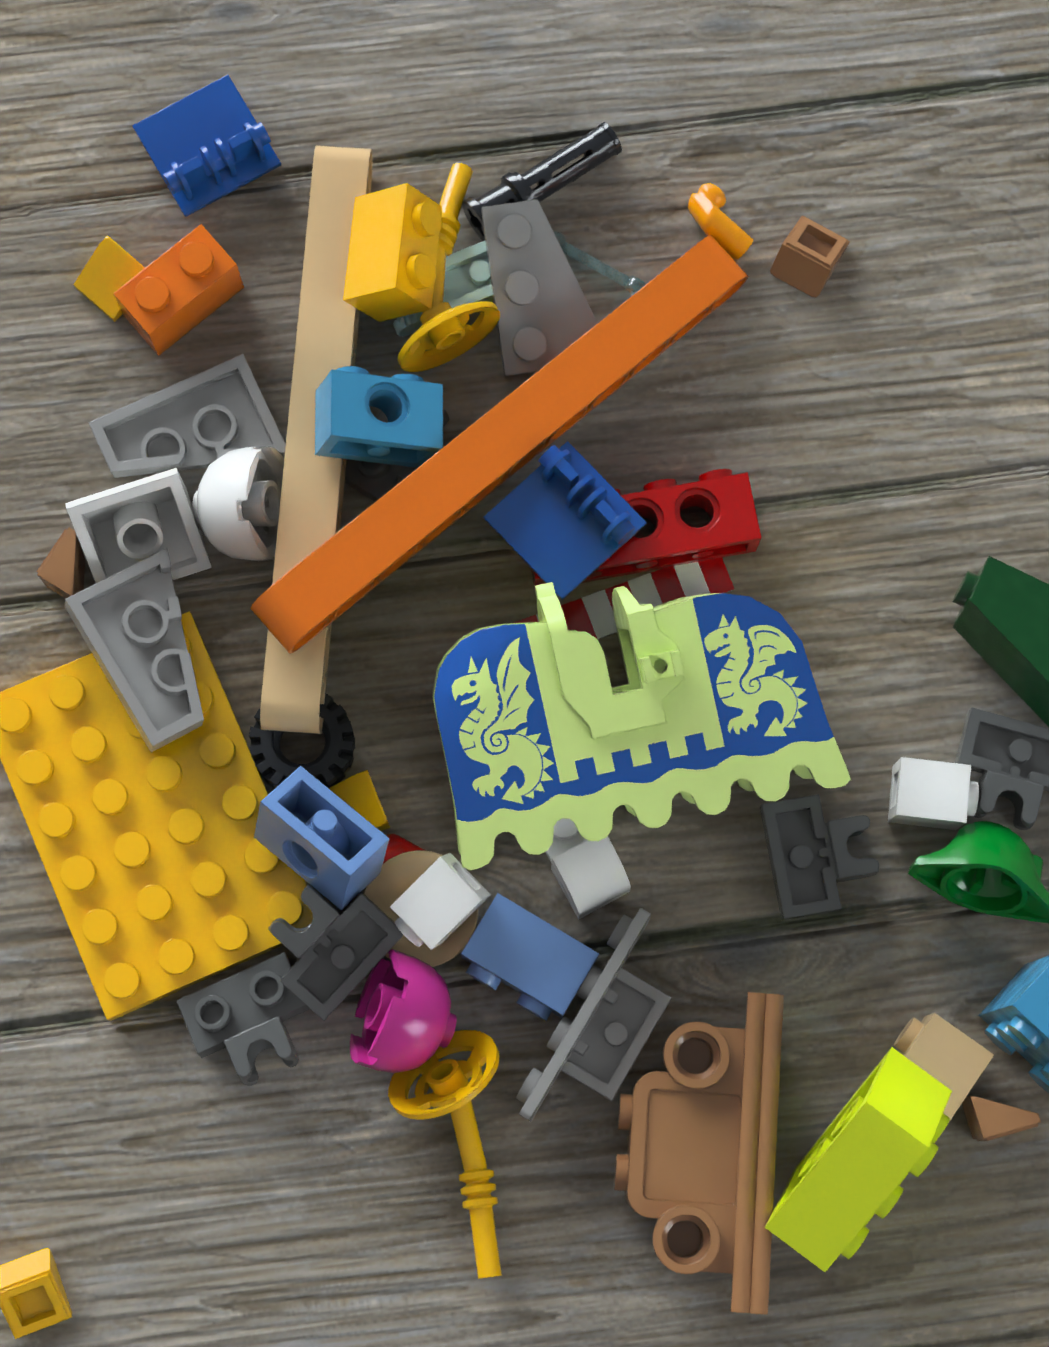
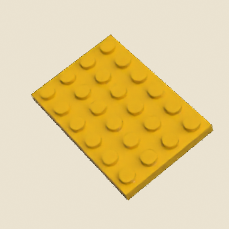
(146, 844)

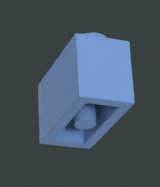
(528, 957)

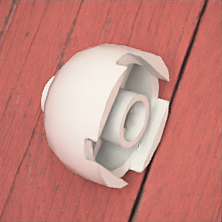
(241, 502)

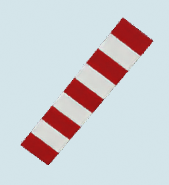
(595, 611)

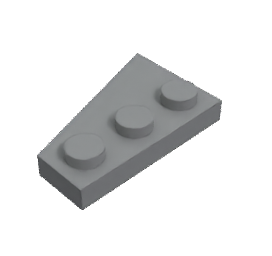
(531, 287)
(189, 423)
(142, 648)

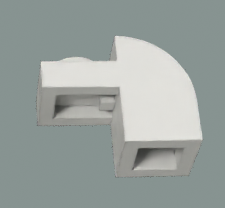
(586, 869)

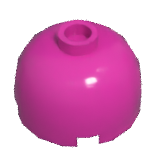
(403, 1015)

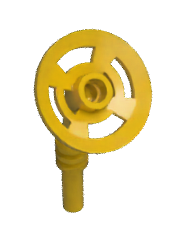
(446, 328)
(454, 1095)

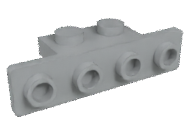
(608, 1028)

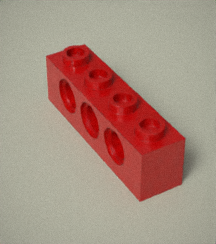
(730, 532)

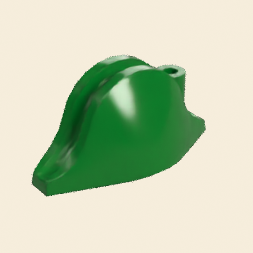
(987, 872)

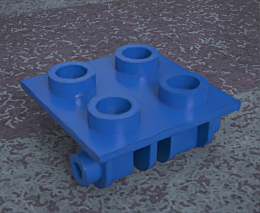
(207, 145)
(564, 519)

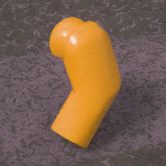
(706, 211)

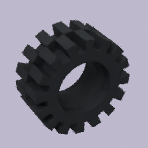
(327, 768)

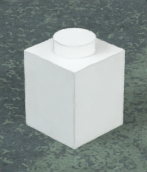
(932, 793)
(438, 902)

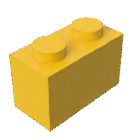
(393, 253)

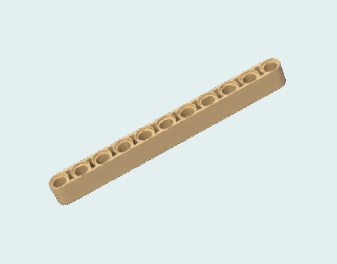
(312, 483)

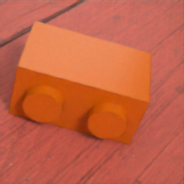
(179, 289)

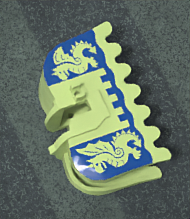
(545, 738)

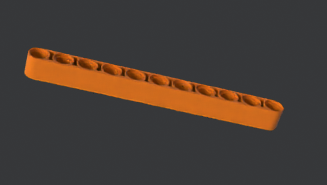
(497, 445)

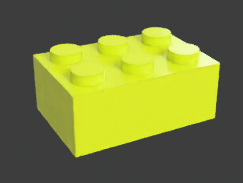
(862, 1161)

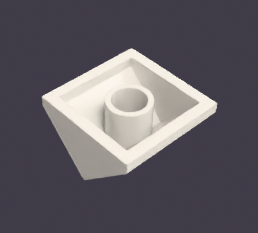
(137, 522)

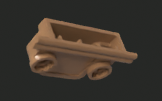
(708, 1149)

